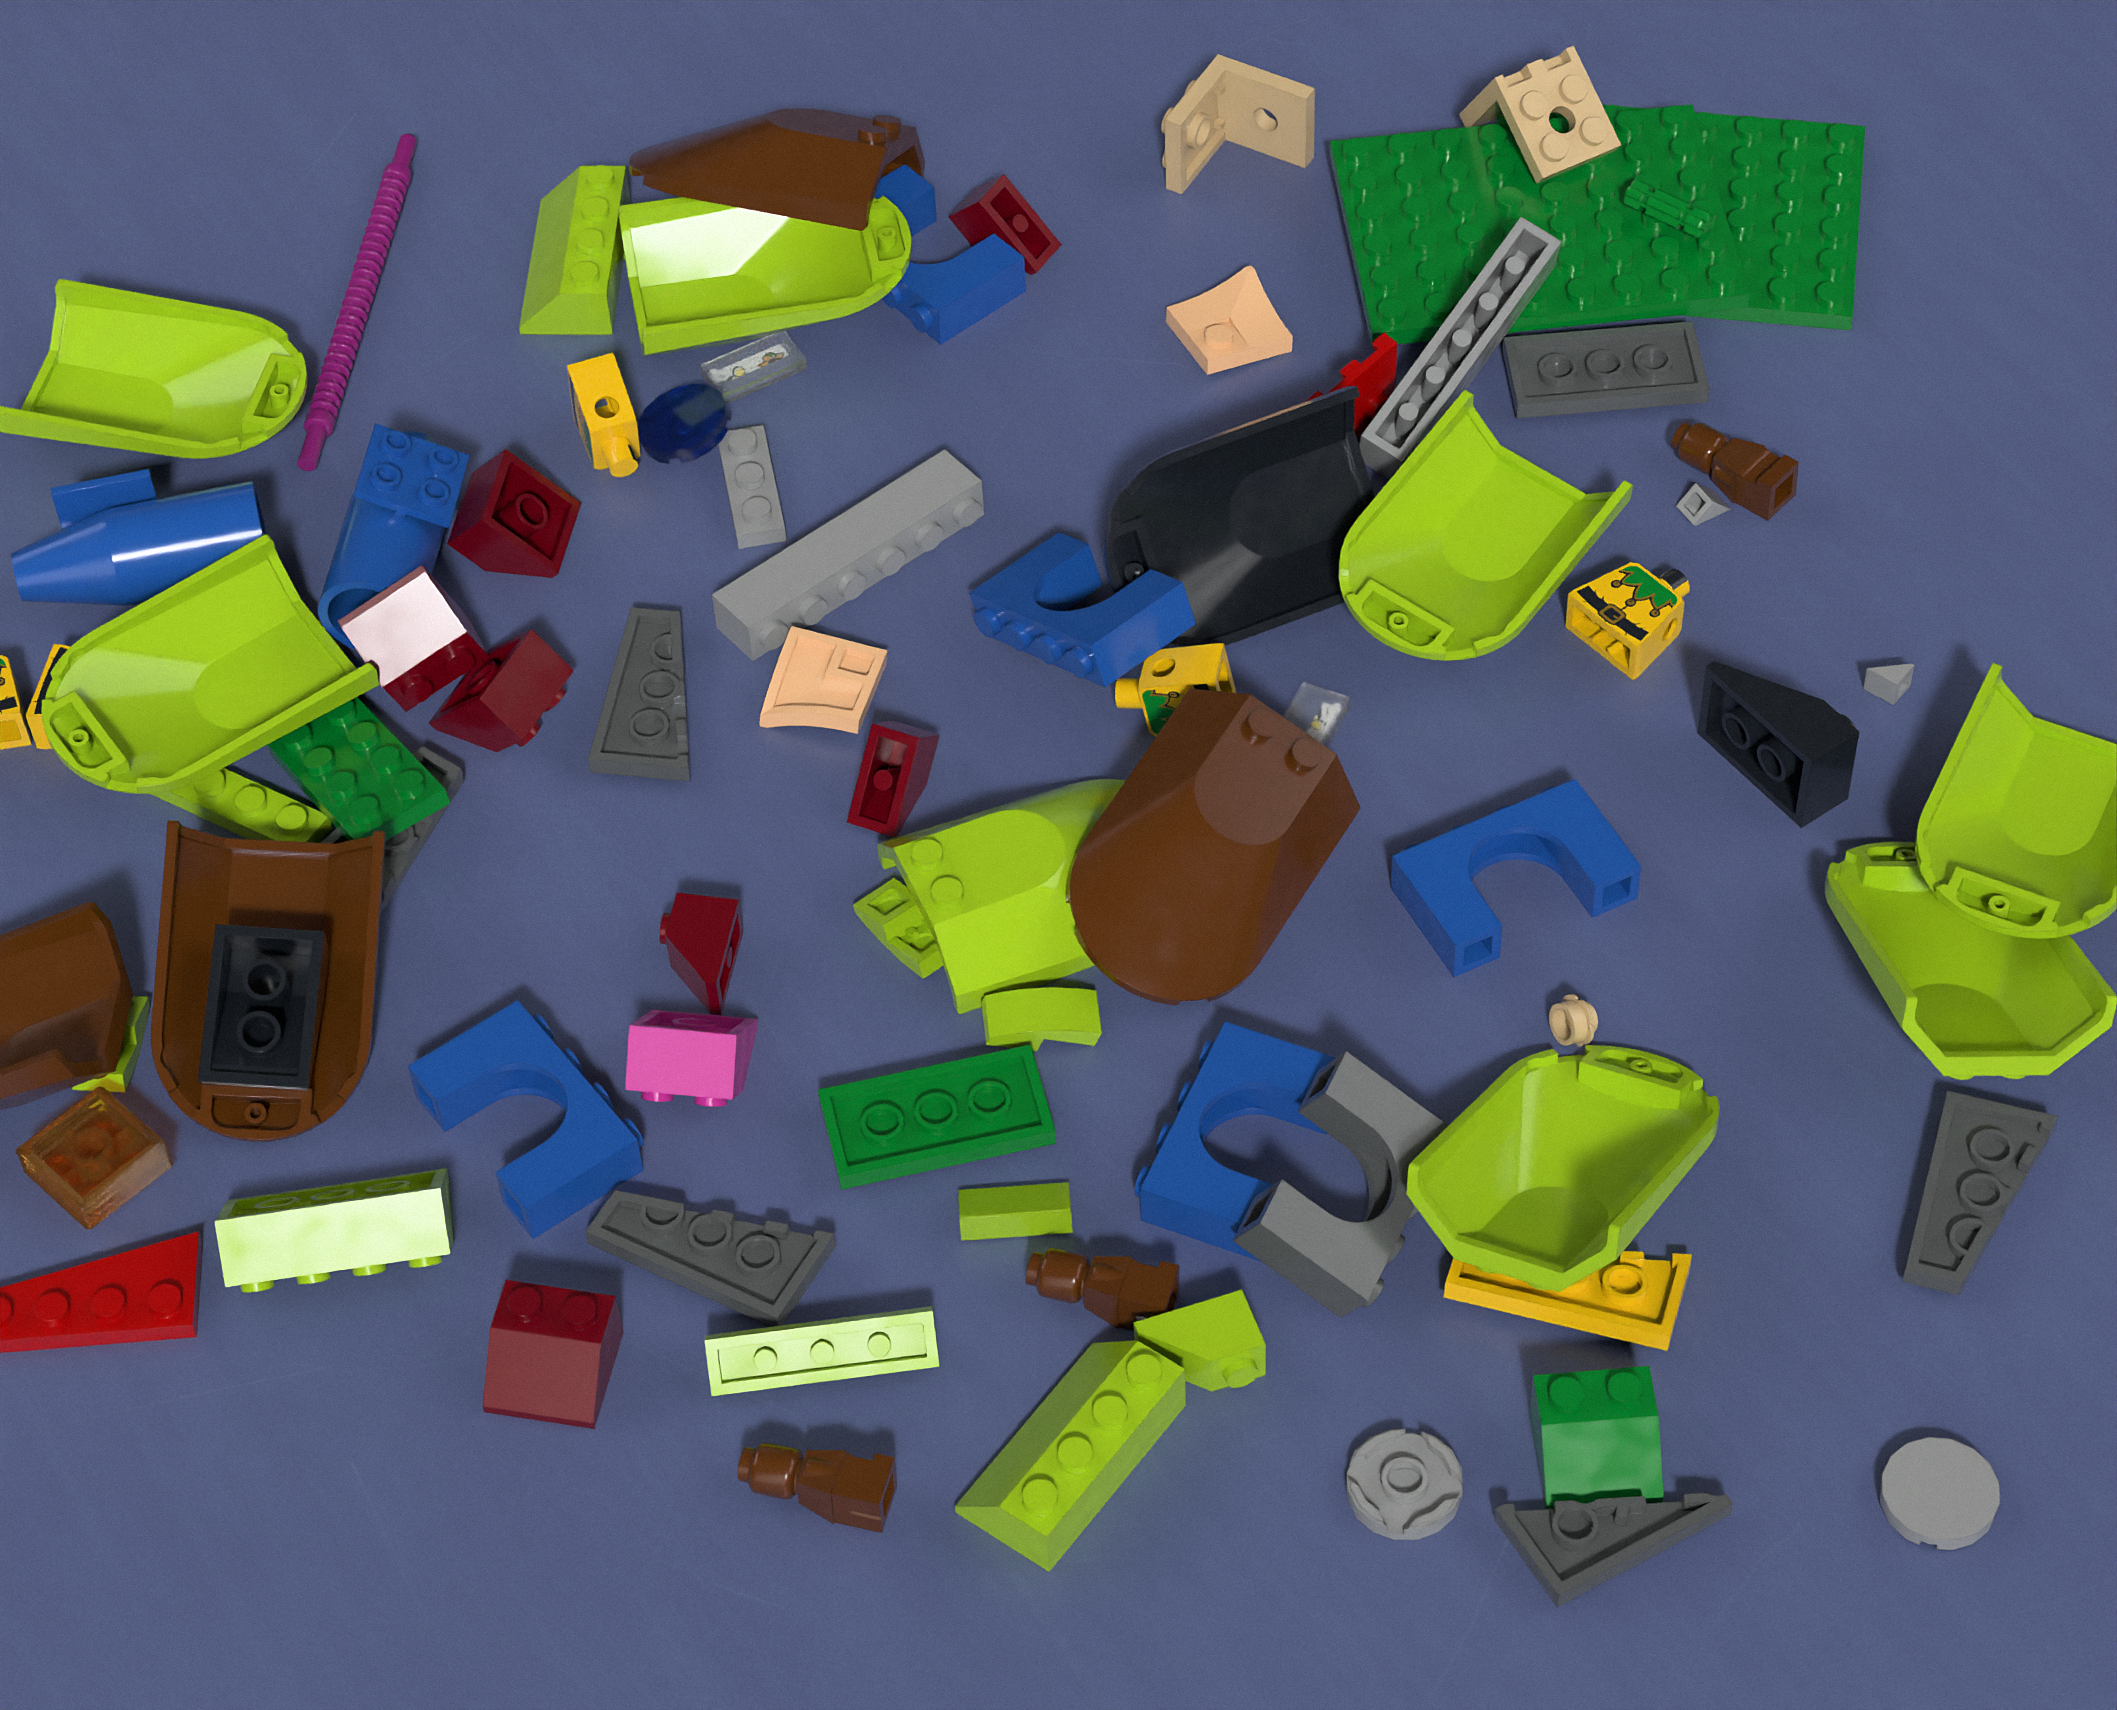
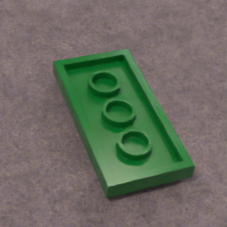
(358, 773)
(936, 1117)

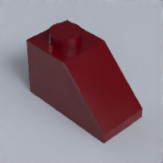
(1004, 212)
(891, 776)
(703, 944)

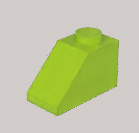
(1210, 1340)

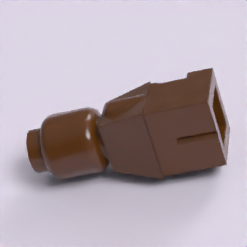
(1739, 468)
(1112, 1286)
(826, 1481)

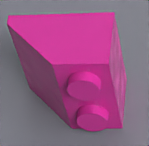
(689, 1056)

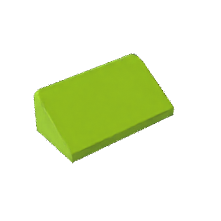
(1015, 1211)

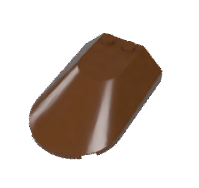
(786, 164)
(1207, 849)
(270, 887)
(60, 1004)

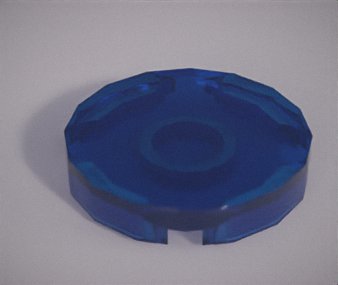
(683, 423)

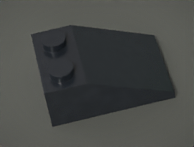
(1779, 740)
(263, 1007)

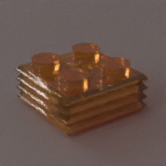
(94, 1157)

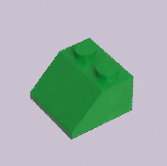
(1597, 1435)

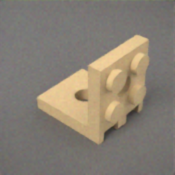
(1526, 103)
(1229, 106)

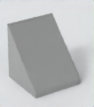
(1701, 504)
(1889, 681)

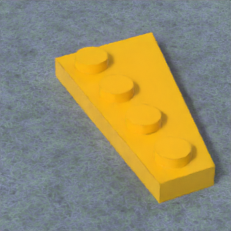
(1622, 1300)

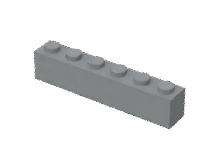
(1460, 346)
(848, 554)

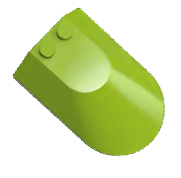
(740, 274)
(159, 376)
(1466, 543)
(196, 678)
(2022, 822)
(999, 888)
(1960, 990)
(1562, 1162)

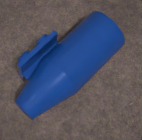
(391, 520)
(128, 544)

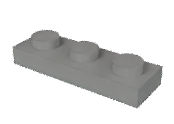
(751, 487)

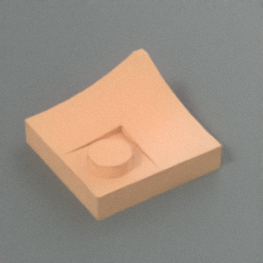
(1230, 324)
(822, 682)

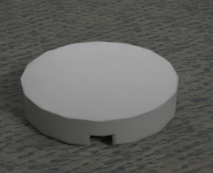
(1404, 1484)
(1939, 1493)

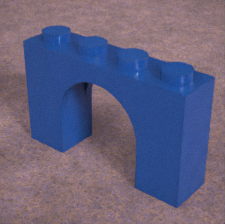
(956, 292)
(1098, 643)
(1552, 828)
(515, 1057)
(1236, 1078)

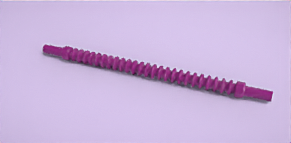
(356, 304)

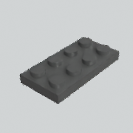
(1605, 369)

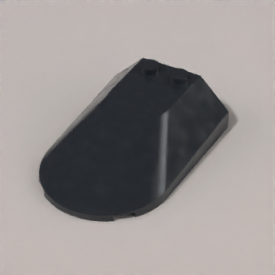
(1247, 519)

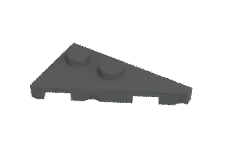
(1595, 1541)

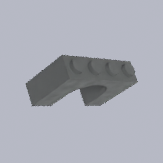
(1309, 1247)

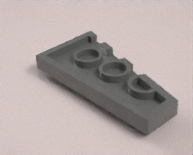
(1971, 1182)

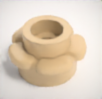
(1573, 1021)

